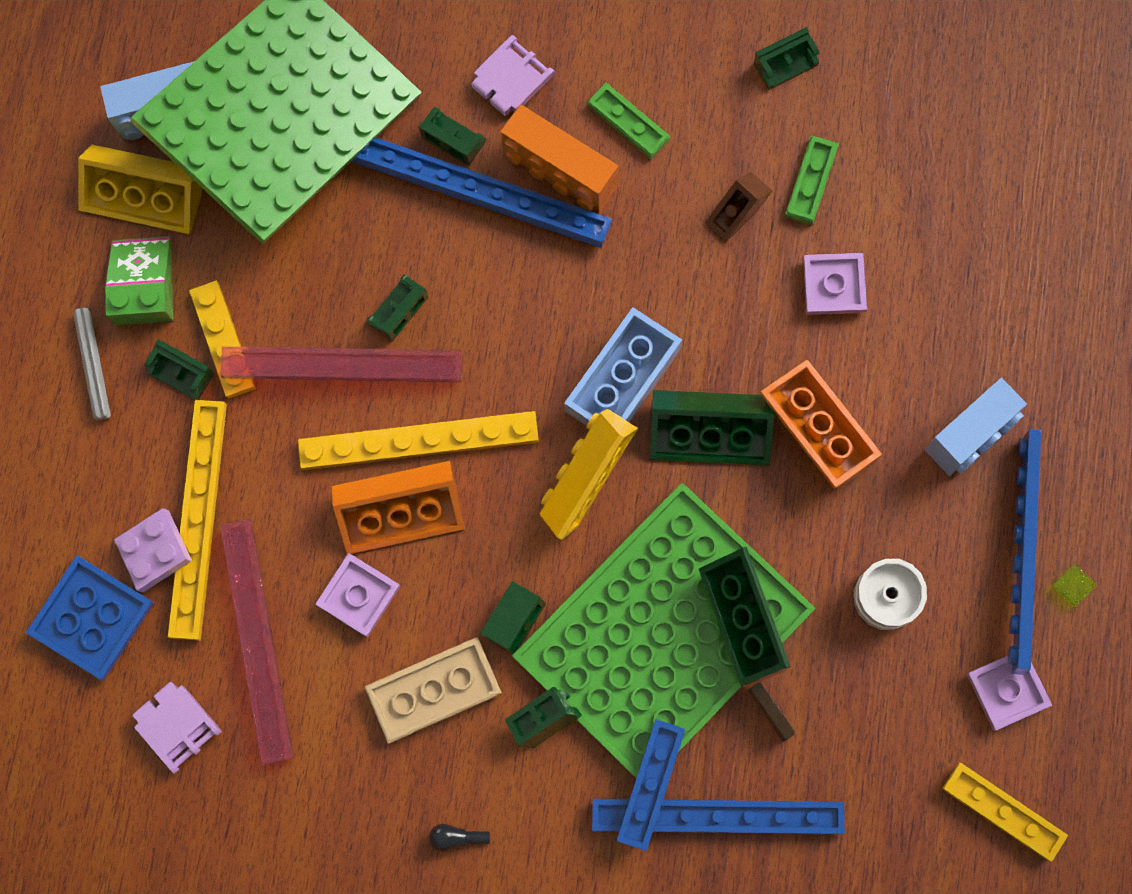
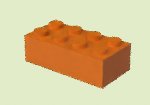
(559, 159)

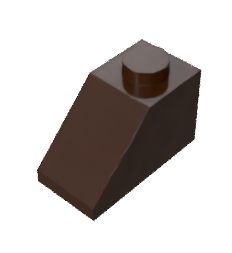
(738, 205)

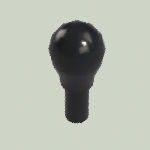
(447, 837)

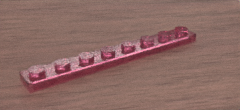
(340, 364)
(257, 642)

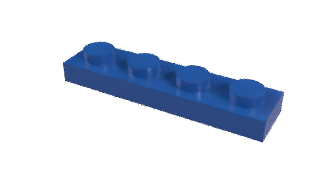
(651, 785)

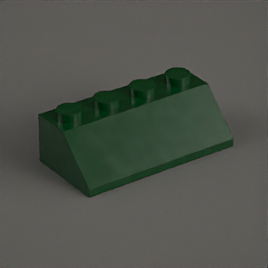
(711, 427)
(744, 617)

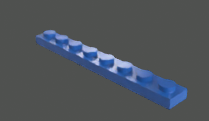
(1024, 562)
(730, 816)

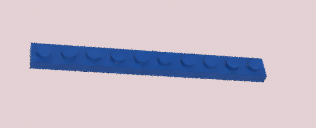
(485, 191)

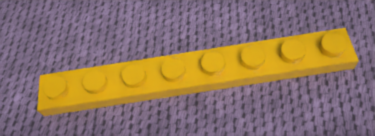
(418, 440)
(198, 519)

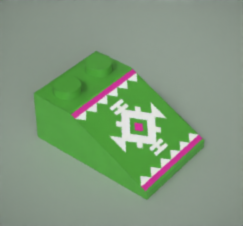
(140, 281)

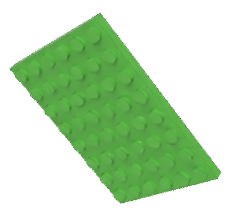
(276, 110)
(644, 634)

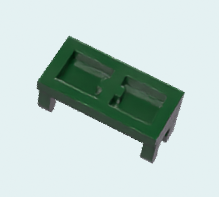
(786, 58)
(451, 136)
(398, 308)
(178, 370)
(513, 618)
(542, 718)

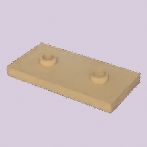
(433, 690)

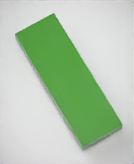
(628, 121)
(811, 180)

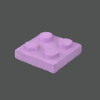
(834, 283)
(152, 550)
(358, 595)
(1007, 695)

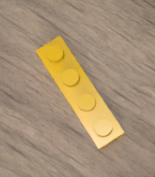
(219, 332)
(1005, 812)

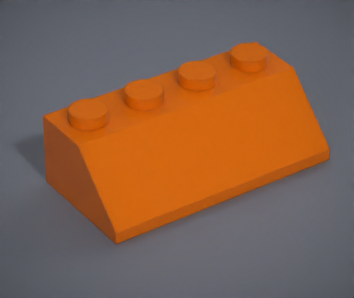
(821, 424)
(397, 507)

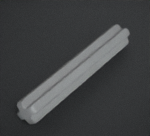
(91, 364)

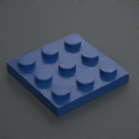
(90, 618)

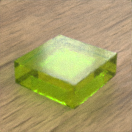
(1074, 585)

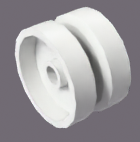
(906, 585)

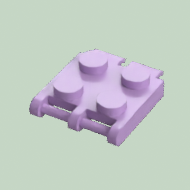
(510, 77)
(174, 725)

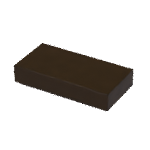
(771, 711)

